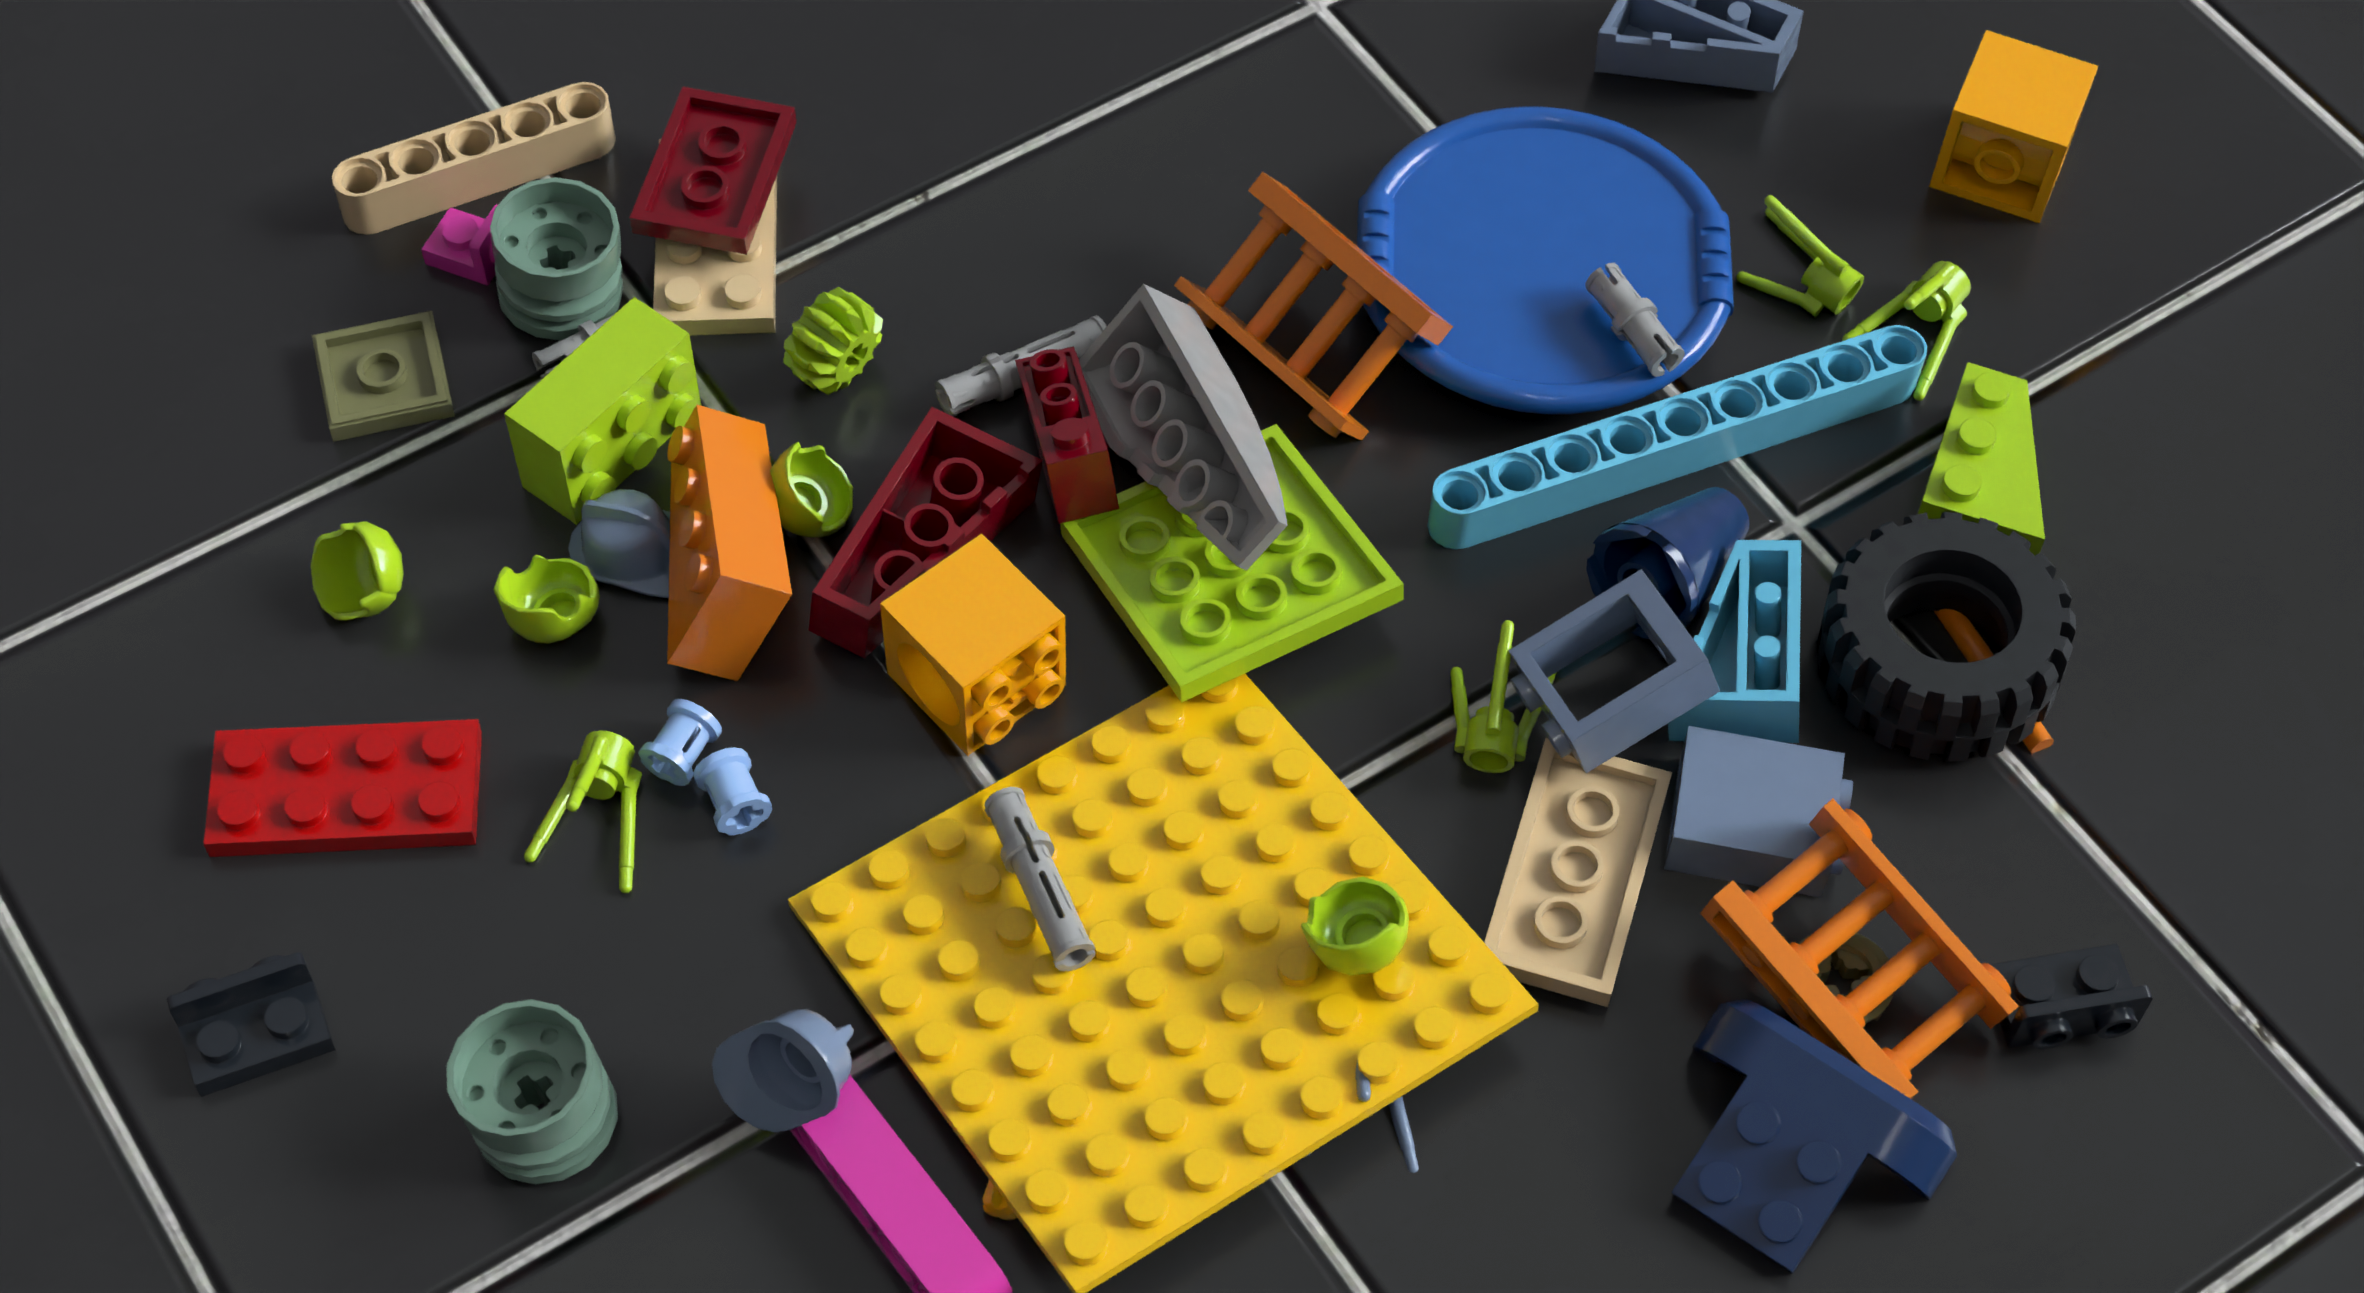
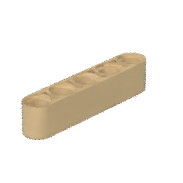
(474, 158)

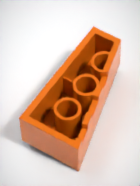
(724, 544)

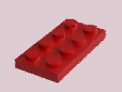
(344, 788)

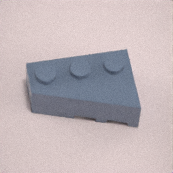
(1700, 41)

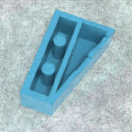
(1753, 645)

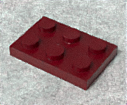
(713, 170)

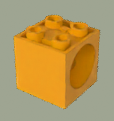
(2012, 126)
(975, 644)

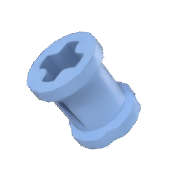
(680, 742)
(732, 791)

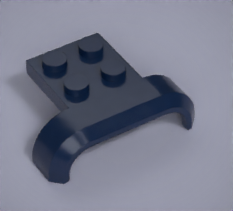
(1799, 1134)

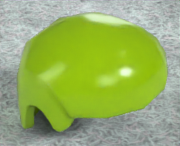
(811, 491)
(356, 571)
(547, 599)
(1357, 926)

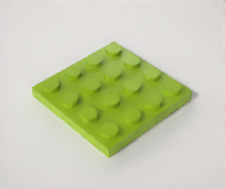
(1206, 615)

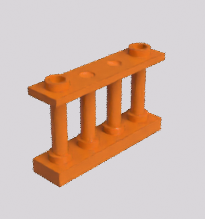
(1363, 285)
(1792, 968)

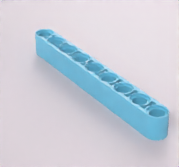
(1674, 437)

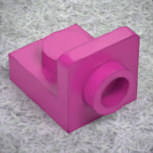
(462, 246)

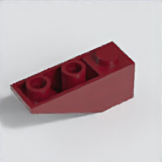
(1067, 434)

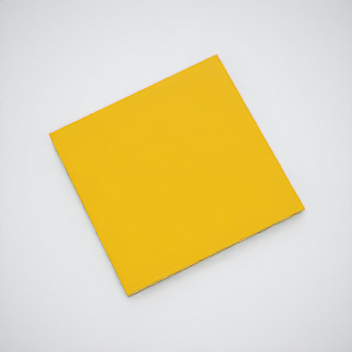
(1205, 1023)

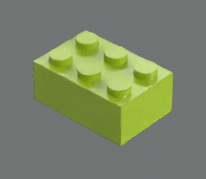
(604, 409)

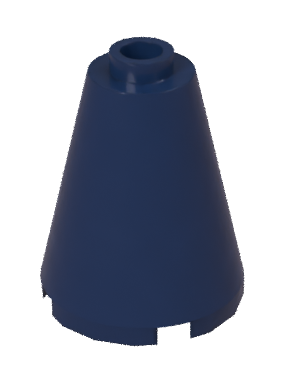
(1676, 546)

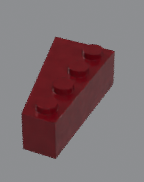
(932, 503)

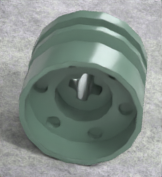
(556, 257)
(526, 1058)

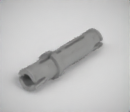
(998, 374)
(1029, 856)

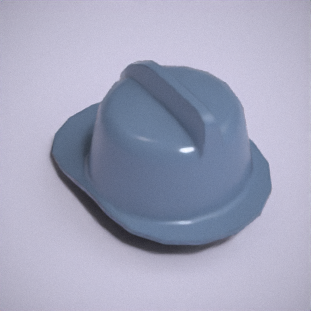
(625, 542)
(784, 1070)

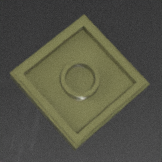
(382, 376)

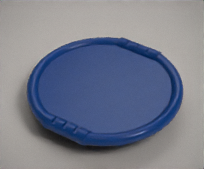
(1508, 222)

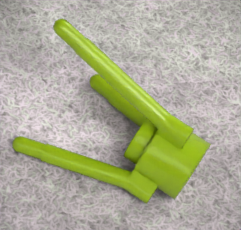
(1828, 278)
(1931, 298)
(1492, 737)
(598, 773)

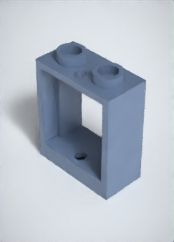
(1639, 710)

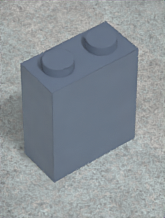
(1749, 806)

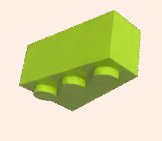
(1988, 457)

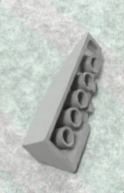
(1185, 423)

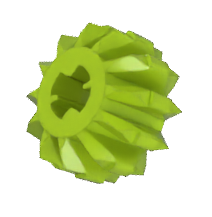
(832, 340)

